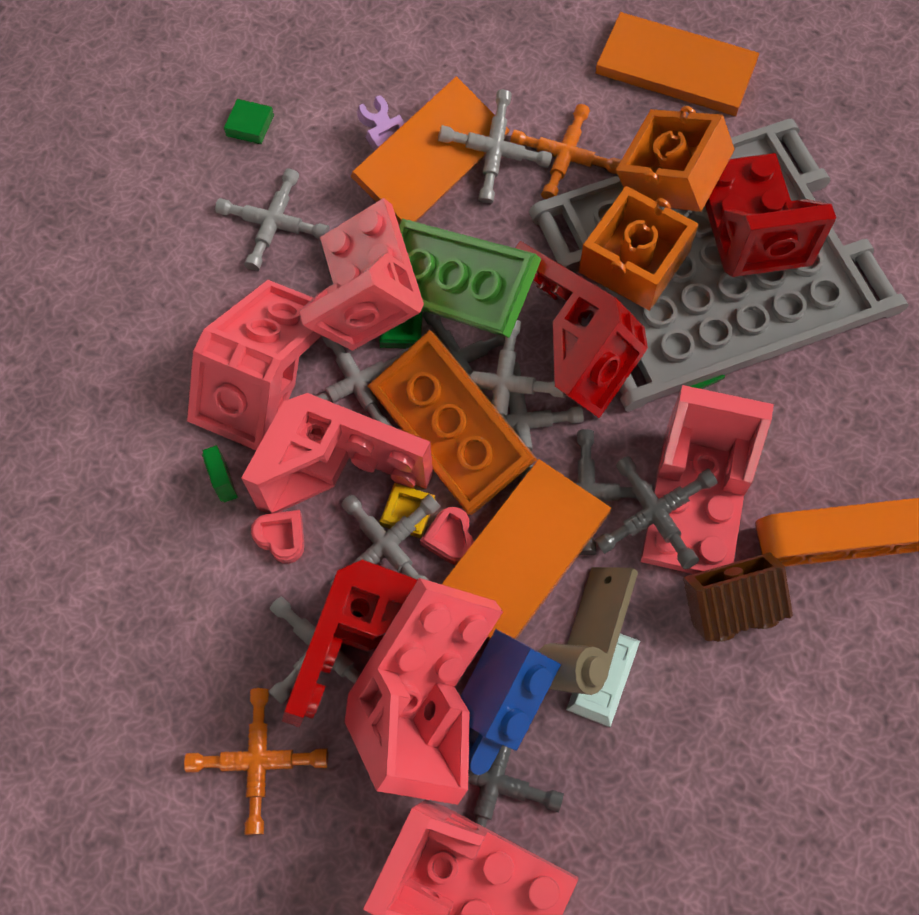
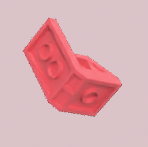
(370, 280)
(248, 364)
(315, 430)
(715, 434)
(406, 702)
(462, 868)

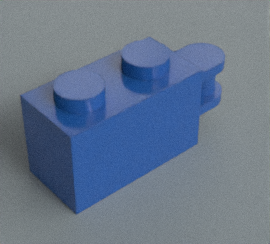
(504, 697)

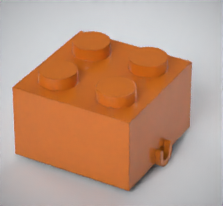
(677, 157)
(637, 247)

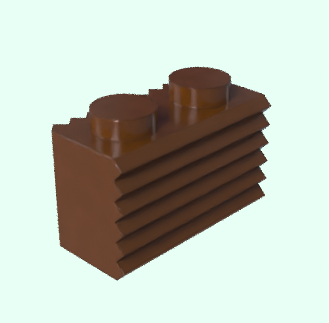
(738, 597)

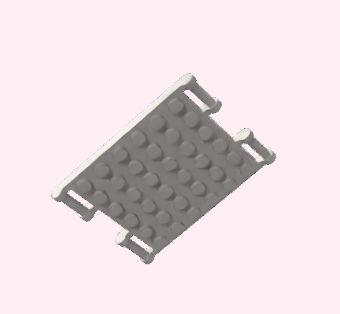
(724, 323)

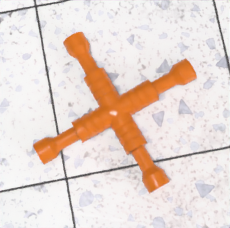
(566, 151)
(256, 761)

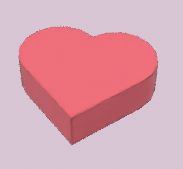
(280, 534)
(449, 535)

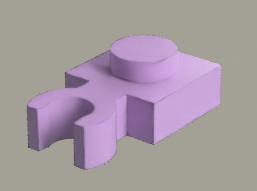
(380, 122)

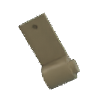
(594, 633)

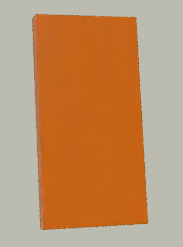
(677, 63)
(416, 168)
(468, 437)
(529, 546)

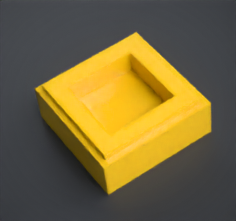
(402, 503)

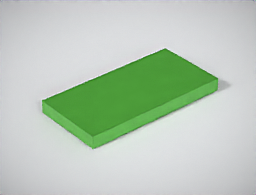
(469, 277)

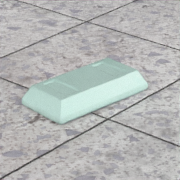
(603, 705)

